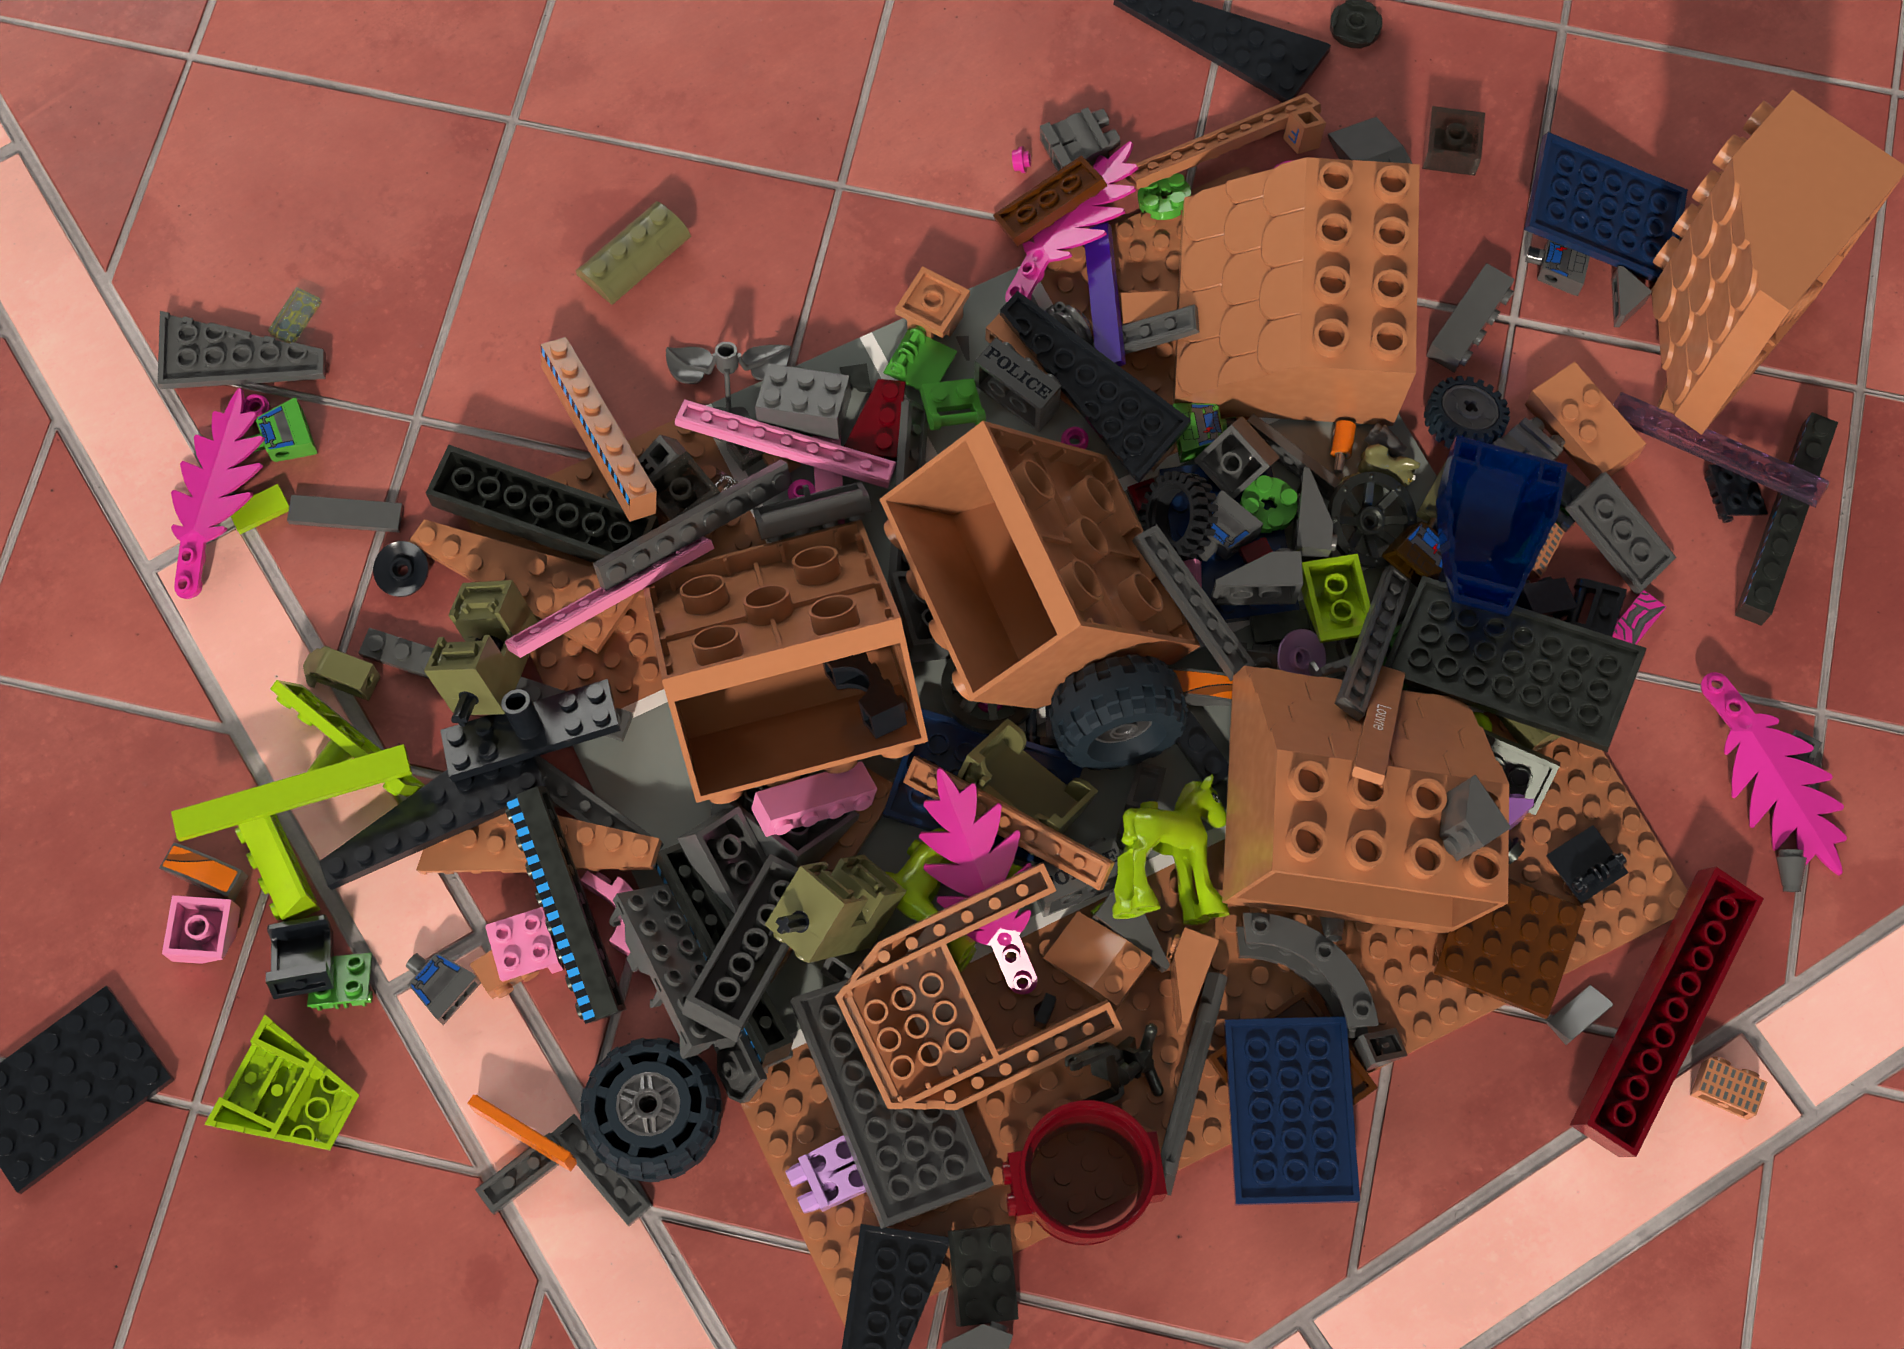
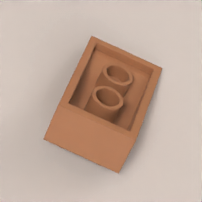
(1098, 959)
(1188, 970)

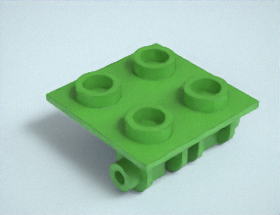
(919, 359)
(350, 984)

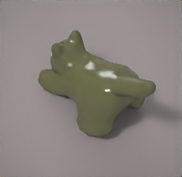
(1377, 459)

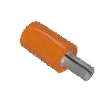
(1342, 443)

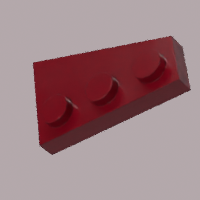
(879, 422)

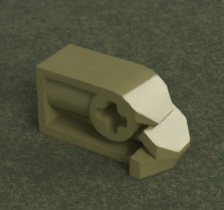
(341, 672)

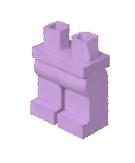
(827, 1183)

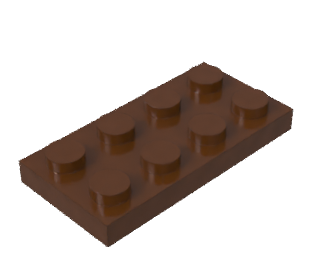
(1050, 200)

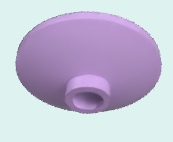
(1306, 647)

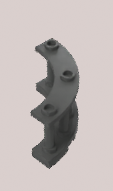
(1315, 961)

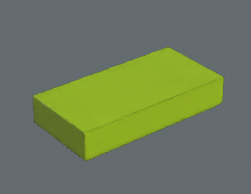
(260, 509)

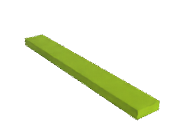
(291, 792)

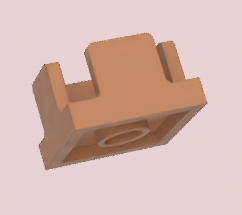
(933, 304)

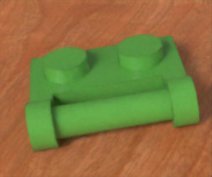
(949, 397)

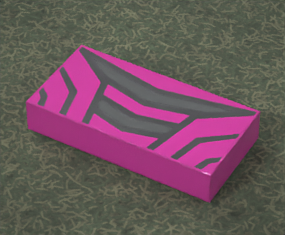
(1638, 618)

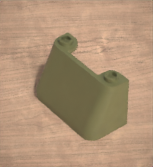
(1017, 779)

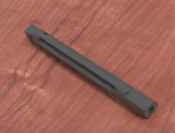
(1191, 1075)

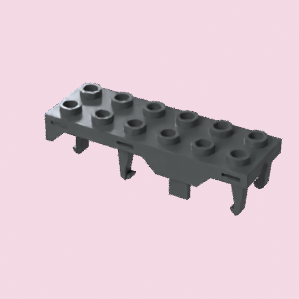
(671, 957)

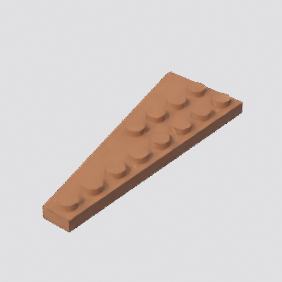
(542, 579)
(494, 848)

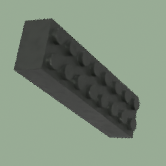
(532, 506)

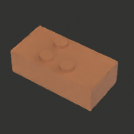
(1587, 422)

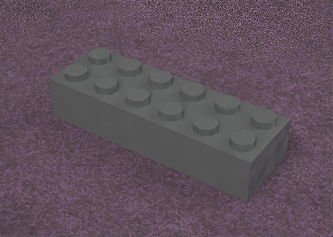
(743, 957)

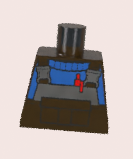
(1417, 552)

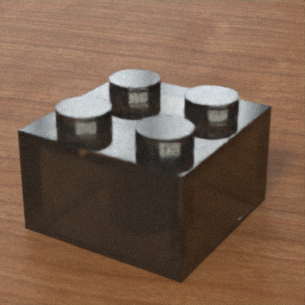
(1453, 140)
(681, 487)

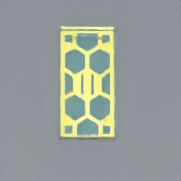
(294, 316)

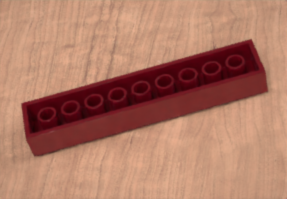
(1667, 1012)

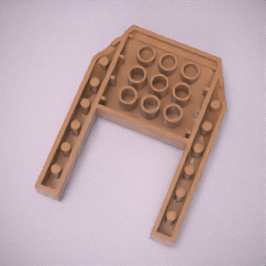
(922, 1023)

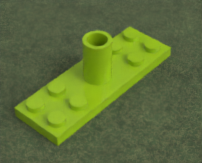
(345, 739)

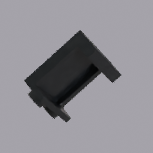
(301, 957)

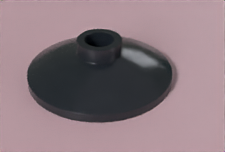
(389, 564)

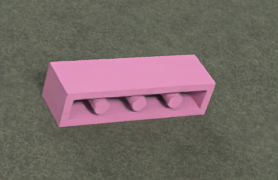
(813, 800)

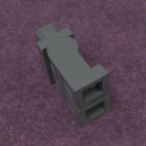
(1079, 136)
(1529, 439)

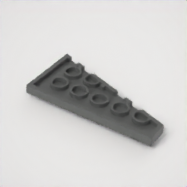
(222, 355)

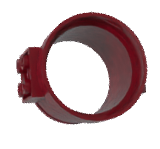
(1097, 1117)

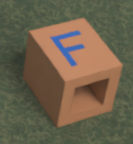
(1304, 130)

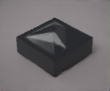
(1043, 1011)

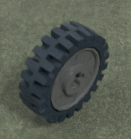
(1466, 411)

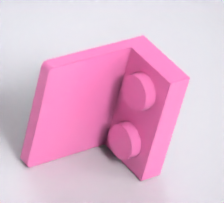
(522, 945)

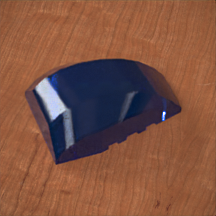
(1494, 520)

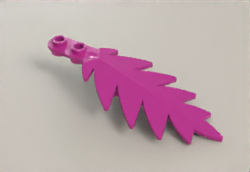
(1071, 228)
(208, 490)
(1778, 777)
(977, 869)

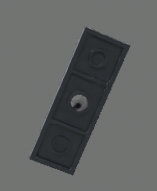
(529, 729)

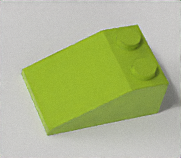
(1335, 596)

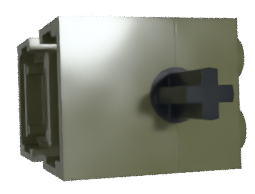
(481, 670)
(835, 911)

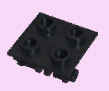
(1734, 494)
(1587, 864)

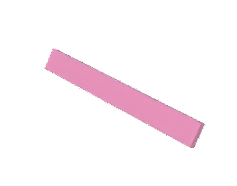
(785, 443)
(600, 600)

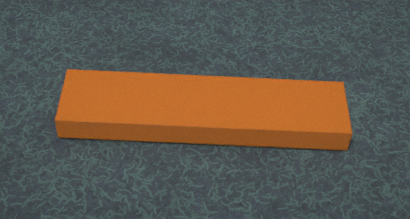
(522, 1132)

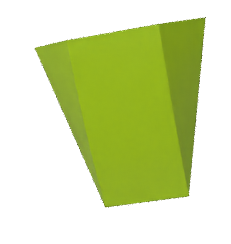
(284, 1093)

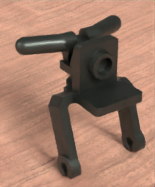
(1119, 1064)

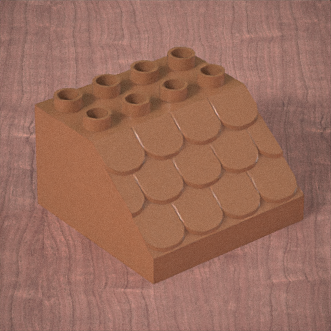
(1760, 247)
(1302, 292)
(1029, 565)
(747, 652)
(1343, 847)

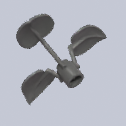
(691, 364)

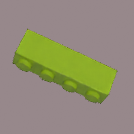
(279, 868)

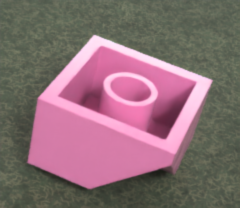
(200, 929)

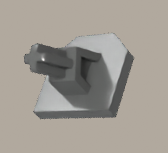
(741, 1069)

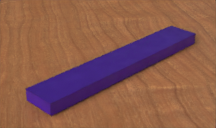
(1105, 296)

